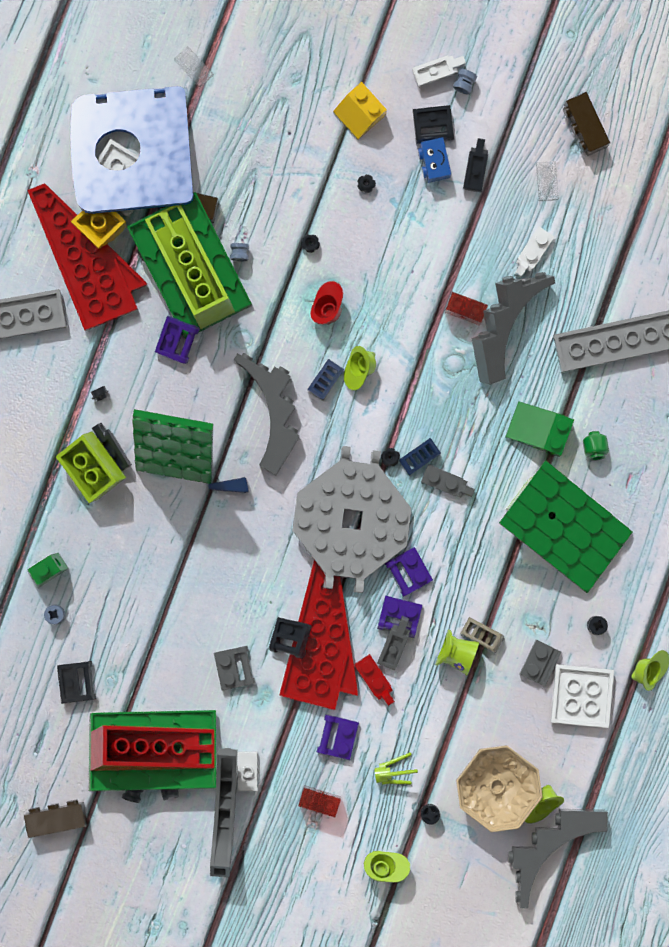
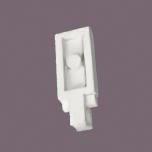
(437, 69)
(533, 251)

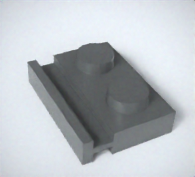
(540, 662)

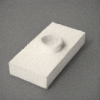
(247, 771)

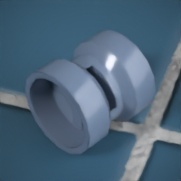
(465, 81)

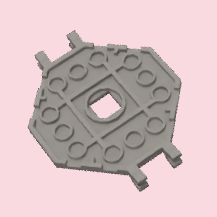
(346, 550)

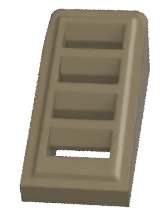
(497, 642)

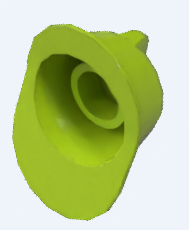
(359, 366)
(651, 670)
(546, 805)
(386, 866)

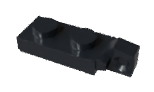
(476, 167)
(112, 446)

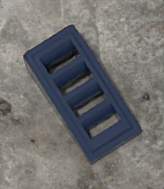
(316, 392)
(433, 447)
(235, 485)

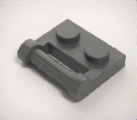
(228, 671)

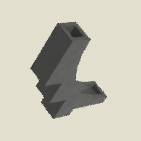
(499, 318)
(280, 409)
(224, 812)
(530, 859)

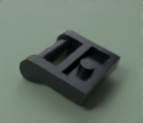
(430, 118)
(292, 631)
(69, 682)

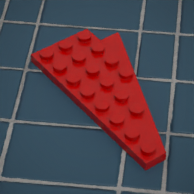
(95, 277)
(328, 657)

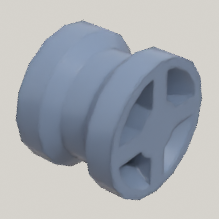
(239, 252)
(57, 612)

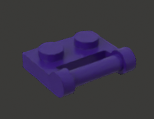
(171, 336)
(415, 569)
(397, 608)
(344, 737)

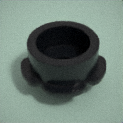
(366, 188)
(310, 238)
(99, 393)
(390, 452)

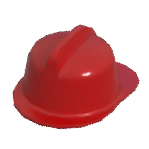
(327, 303)

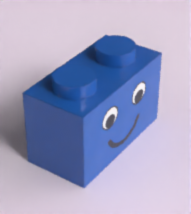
(435, 160)

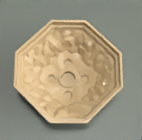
(499, 788)

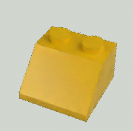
(360, 110)
(100, 227)

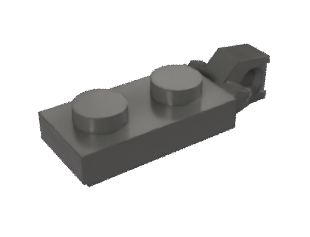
(446, 482)
(394, 644)

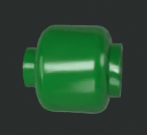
(595, 445)

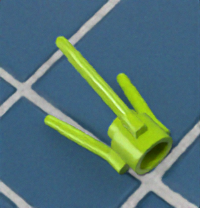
(384, 774)

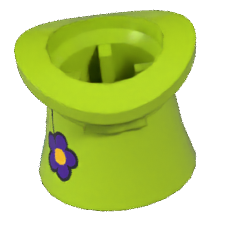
(457, 653)

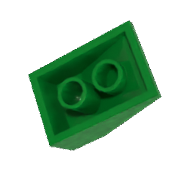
(539, 428)

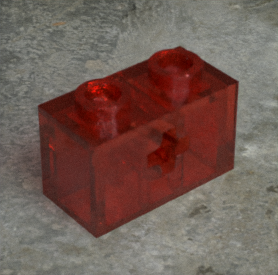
(466, 308)
(319, 801)

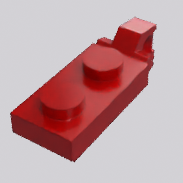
(374, 678)

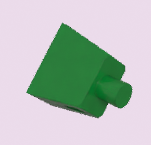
(47, 569)

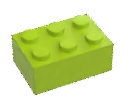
(90, 467)

